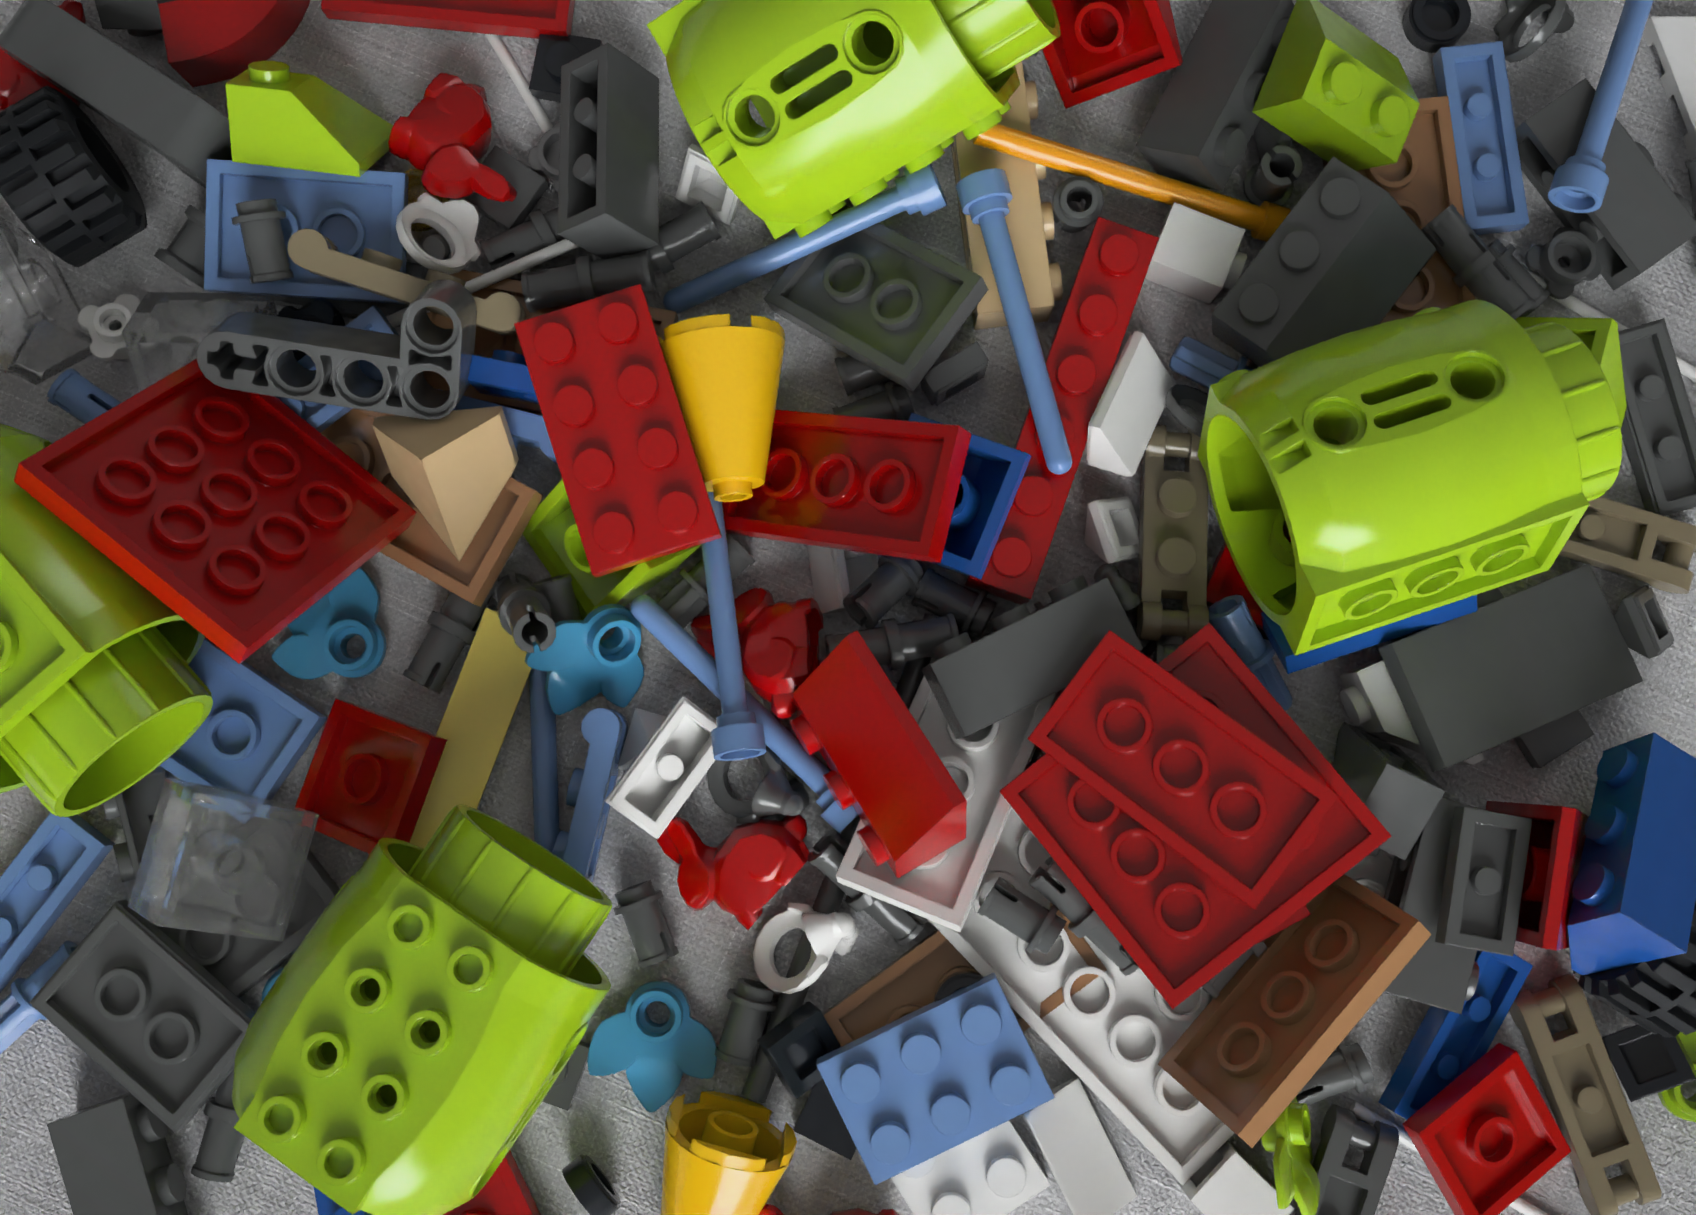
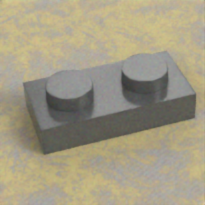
(1483, 880)

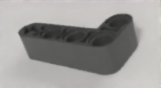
(118, 86)
(336, 355)

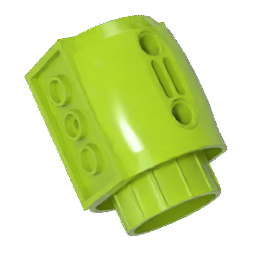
(841, 90)
(1406, 466)
(87, 659)
(423, 1018)

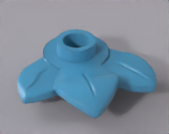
(328, 625)
(584, 665)
(651, 1051)

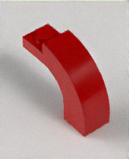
(222, 37)

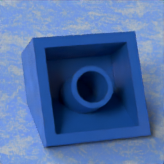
(982, 502)

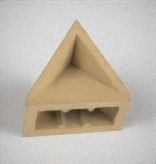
(450, 467)

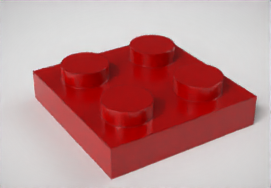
(369, 776)
(1487, 1135)

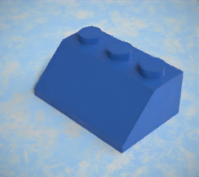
(1636, 859)

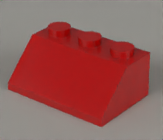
(878, 759)

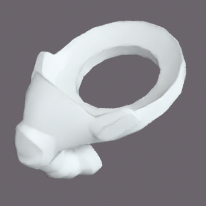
(457, 227)
(825, 934)

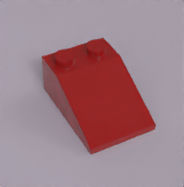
(1110, 45)
(1550, 871)

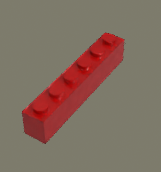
(1079, 371)

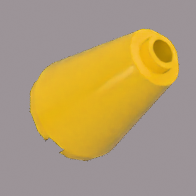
(727, 396)
(722, 1156)

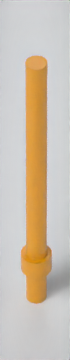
(1261, 219)

